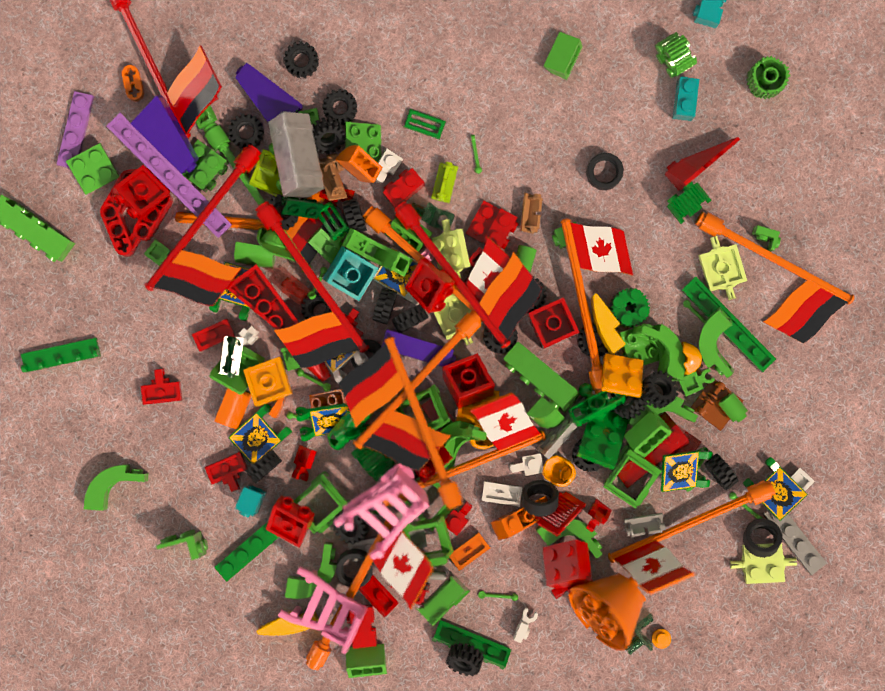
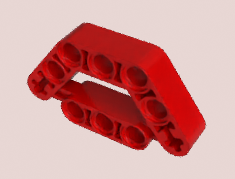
(118, 220)

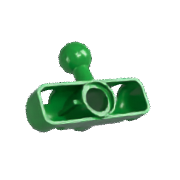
(595, 406)
(345, 431)

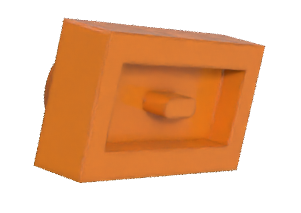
(469, 551)

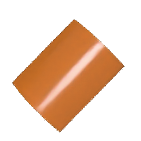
(359, 164)
(233, 409)

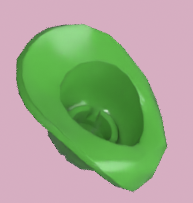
(273, 244)

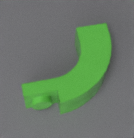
(377, 253)
(711, 330)
(668, 346)
(674, 407)
(460, 433)
(99, 489)
(575, 528)
(298, 587)

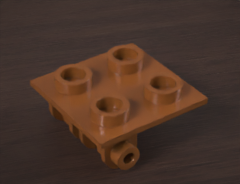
(707, 404)

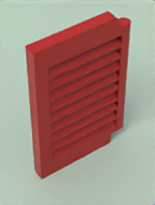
(566, 511)

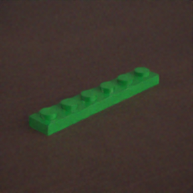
(737, 332)

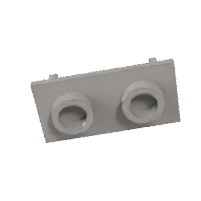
(636, 525)

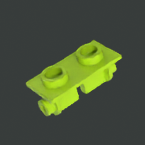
(444, 182)

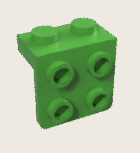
(238, 383)
(196, 544)

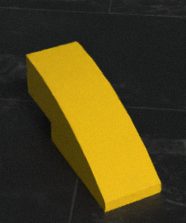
(605, 324)
(282, 627)

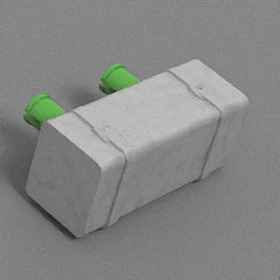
(295, 155)

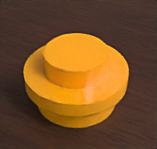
(661, 638)

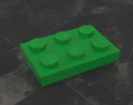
(603, 440)

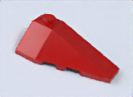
(690, 167)
(674, 442)

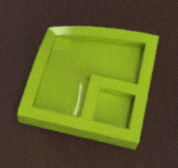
(266, 174)

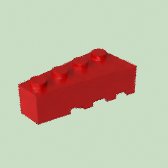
(260, 295)

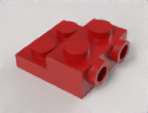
(140, 193)
(492, 223)
(430, 286)
(290, 520)

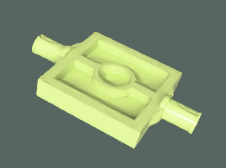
(453, 247)
(722, 268)
(451, 315)
(763, 569)

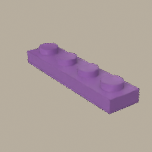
(75, 127)

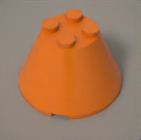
(609, 608)

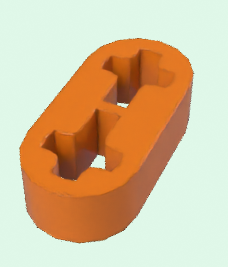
(128, 84)

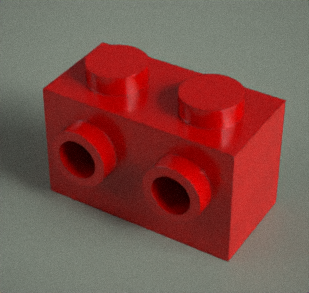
(403, 188)

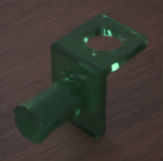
(431, 215)
(640, 639)

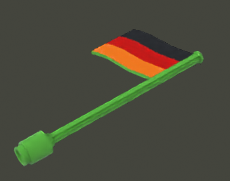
(305, 226)

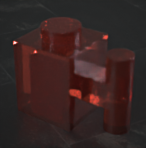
(295, 289)

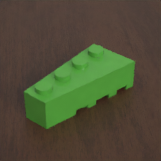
(35, 230)
(541, 376)

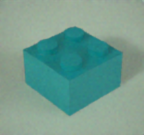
(350, 273)

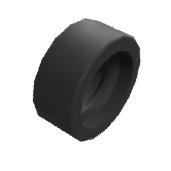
(604, 157)
(539, 508)
(765, 524)
(348, 554)

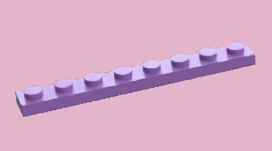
(167, 173)

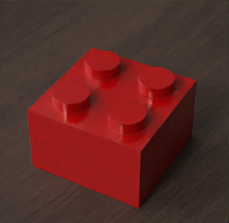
(553, 323)
(468, 381)
(567, 564)

